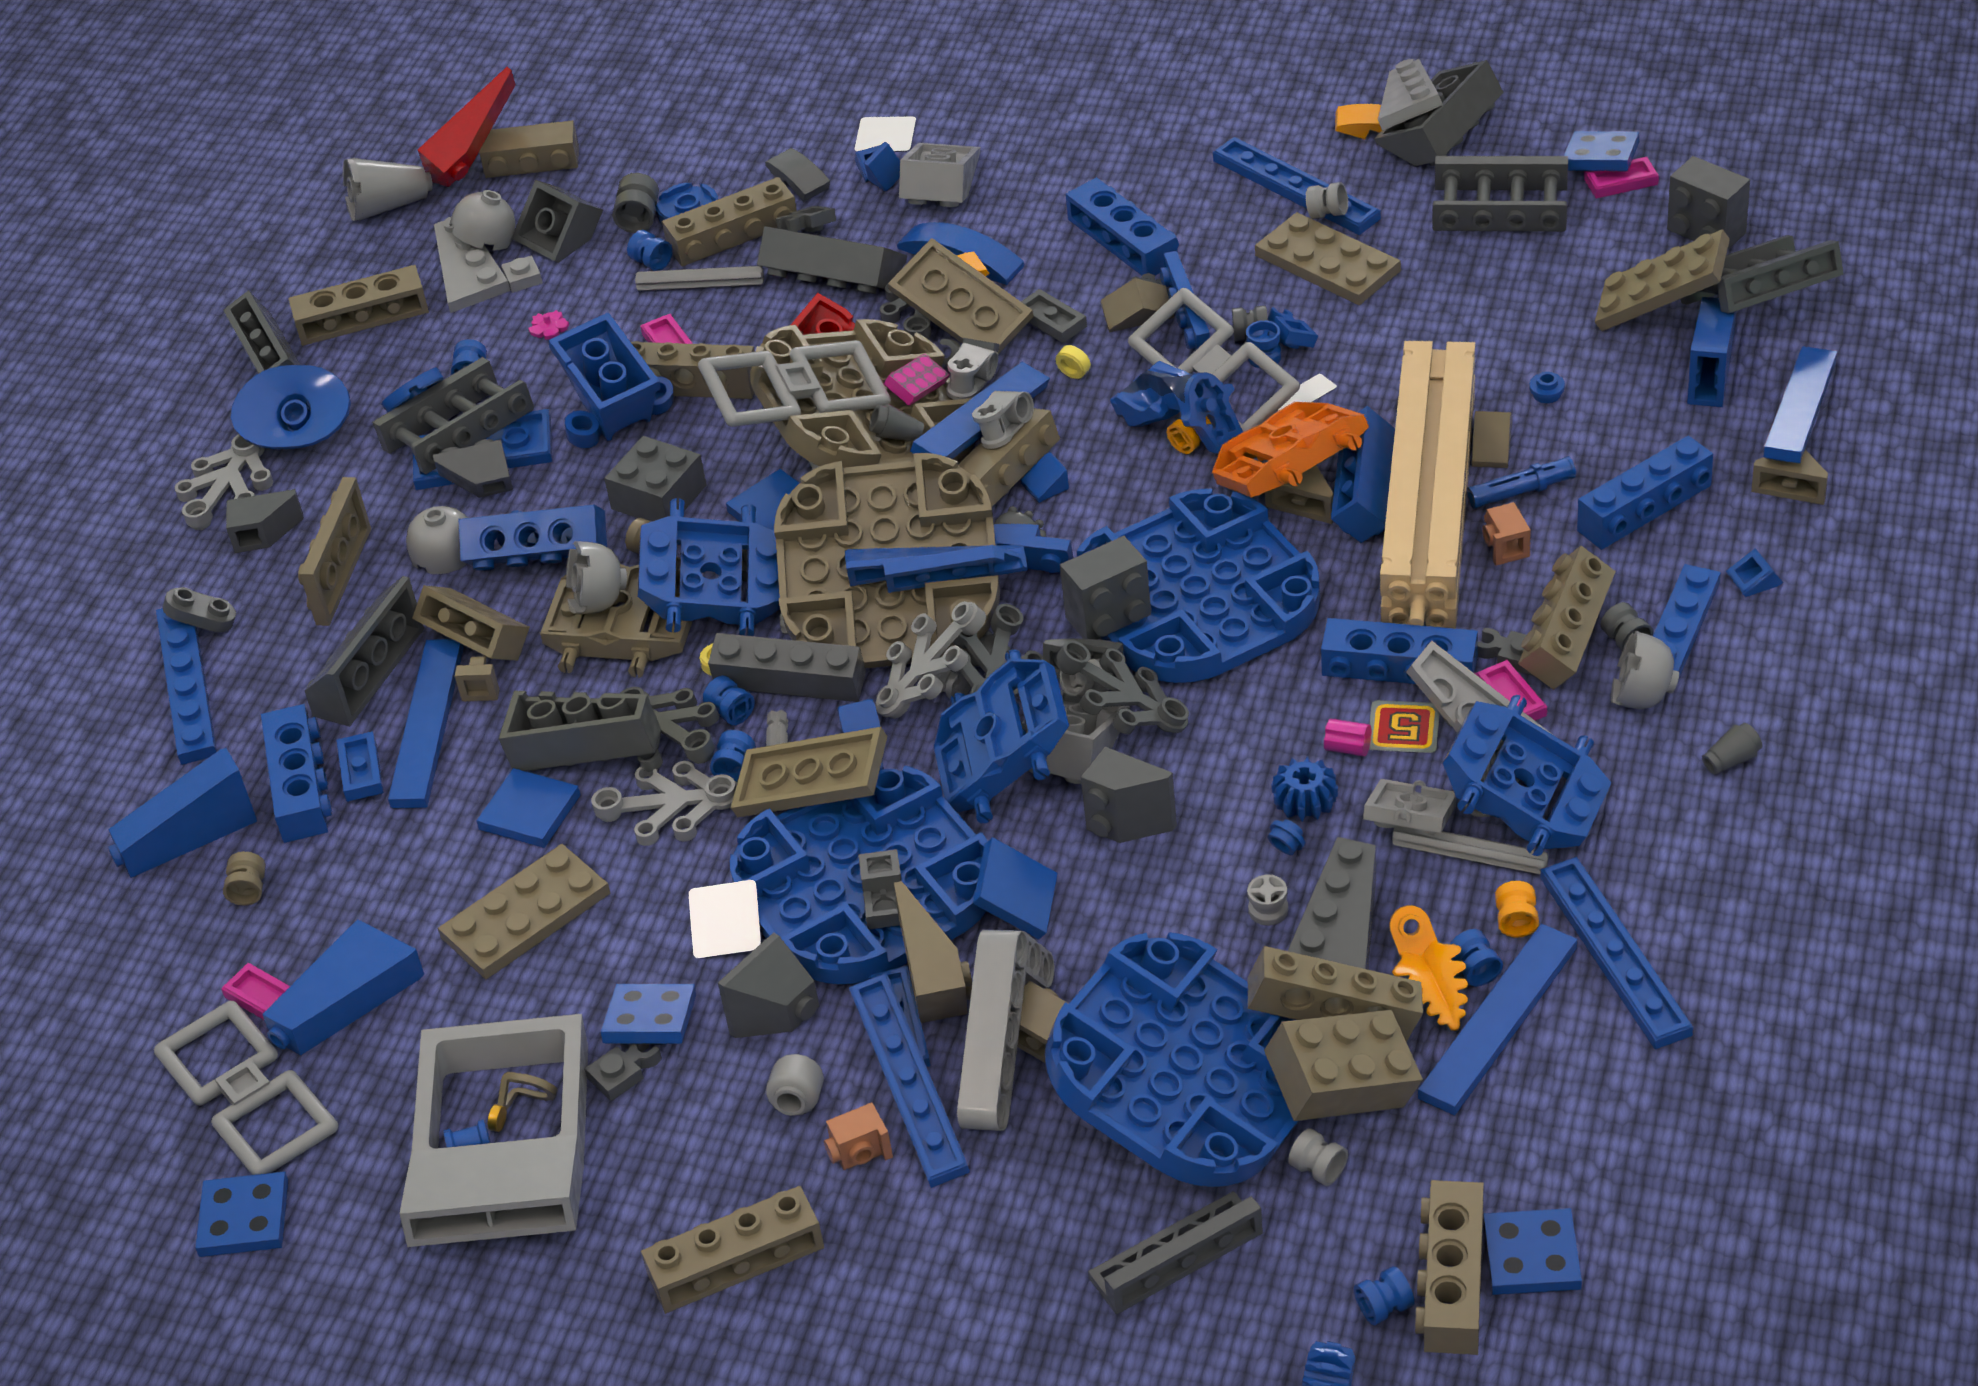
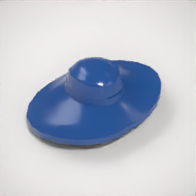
(290, 407)

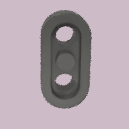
(199, 609)

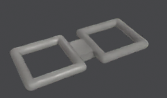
(1212, 357)
(793, 382)
(245, 1089)

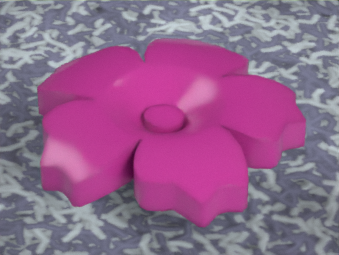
(548, 325)

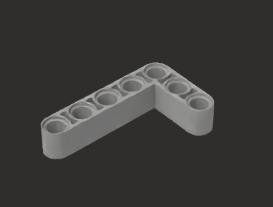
(1001, 970)

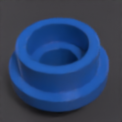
(1547, 387)
(1286, 836)

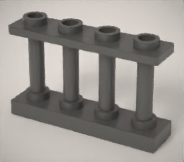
(1500, 173)
(1770, 272)
(443, 401)

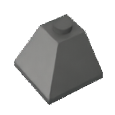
(767, 992)

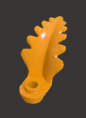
(1430, 964)

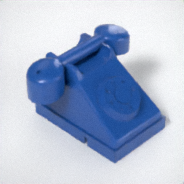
(609, 380)

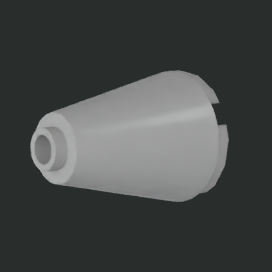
(382, 186)

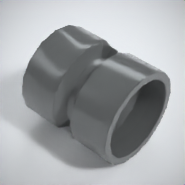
(635, 202)

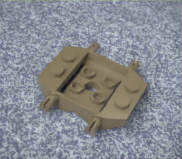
(613, 632)

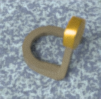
(499, 1111)

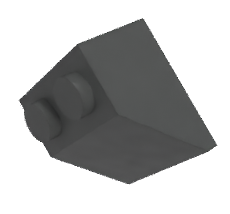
(555, 221)
(1127, 797)

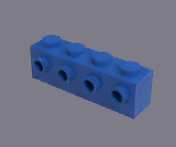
(1364, 480)
(1644, 492)

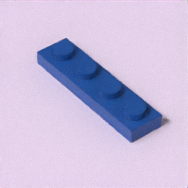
(1175, 278)
(1687, 611)

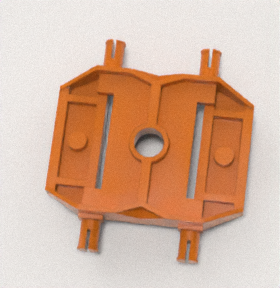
(1292, 444)

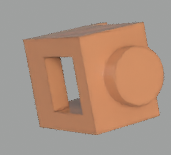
(1507, 533)
(857, 1137)

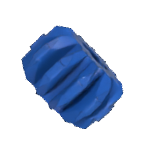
(1304, 788)
(1329, 1365)

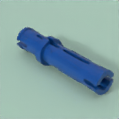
(1531, 479)

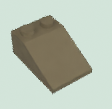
(937, 975)

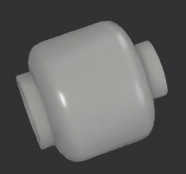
(795, 1084)

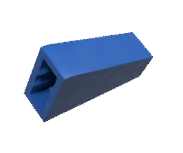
(1710, 354)
(183, 816)
(341, 986)

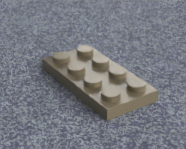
(1328, 258)
(1662, 280)
(959, 297)
(335, 551)
(809, 772)
(524, 911)

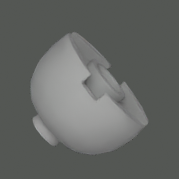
(484, 219)
(434, 540)
(594, 577)
(1644, 672)

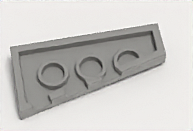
(1407, 94)
(467, 271)

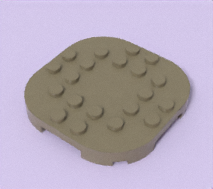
(846, 433)
(871, 508)

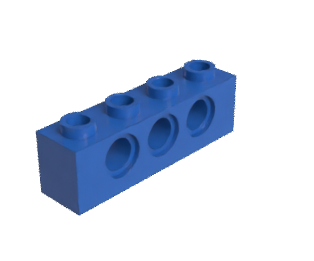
(1120, 226)
(479, 534)
(1388, 649)
(295, 773)

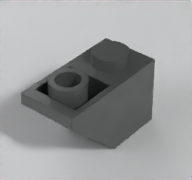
(476, 468)
(261, 519)

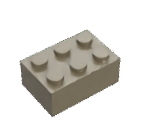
(1342, 1065)

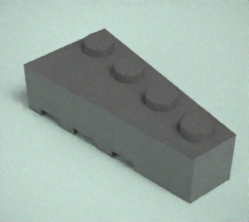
(576, 729)
(1341, 907)

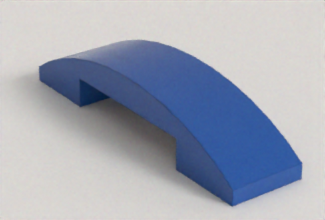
(997, 258)

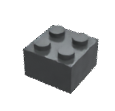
(1707, 200)
(652, 477)
(1105, 589)

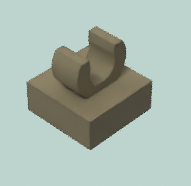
(477, 680)

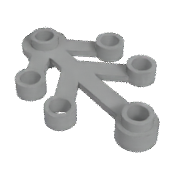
(199, 511)
(896, 697)
(711, 795)

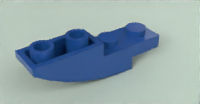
(1040, 552)

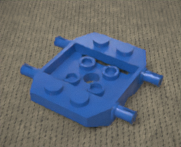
(714, 548)
(982, 738)
(1536, 760)

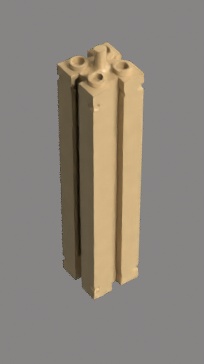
(1428, 485)

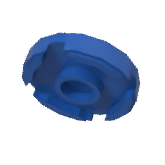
(682, 199)
(412, 388)

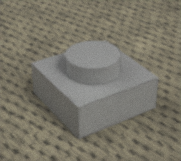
(522, 273)

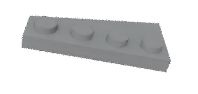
(1454, 687)

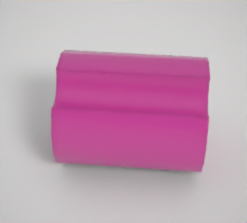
(1347, 737)

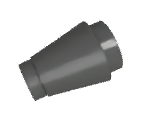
(894, 424)
(1733, 748)

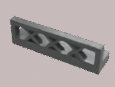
(1177, 1251)

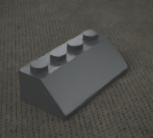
(1465, 97)
(828, 259)
(366, 656)

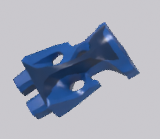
(1168, 390)

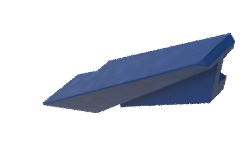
(915, 566)

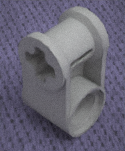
(970, 371)
(1003, 416)

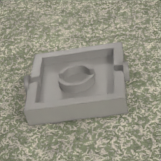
(1400, 805)

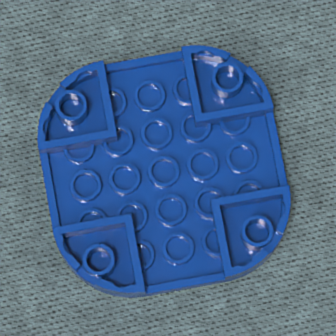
(1217, 586)
(812, 876)
(1172, 1062)

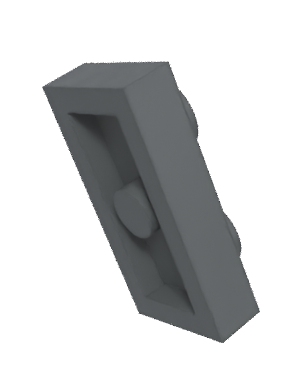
(1054, 316)

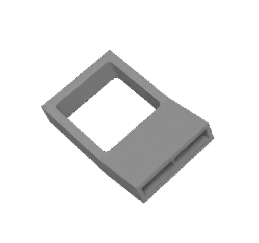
(498, 1185)

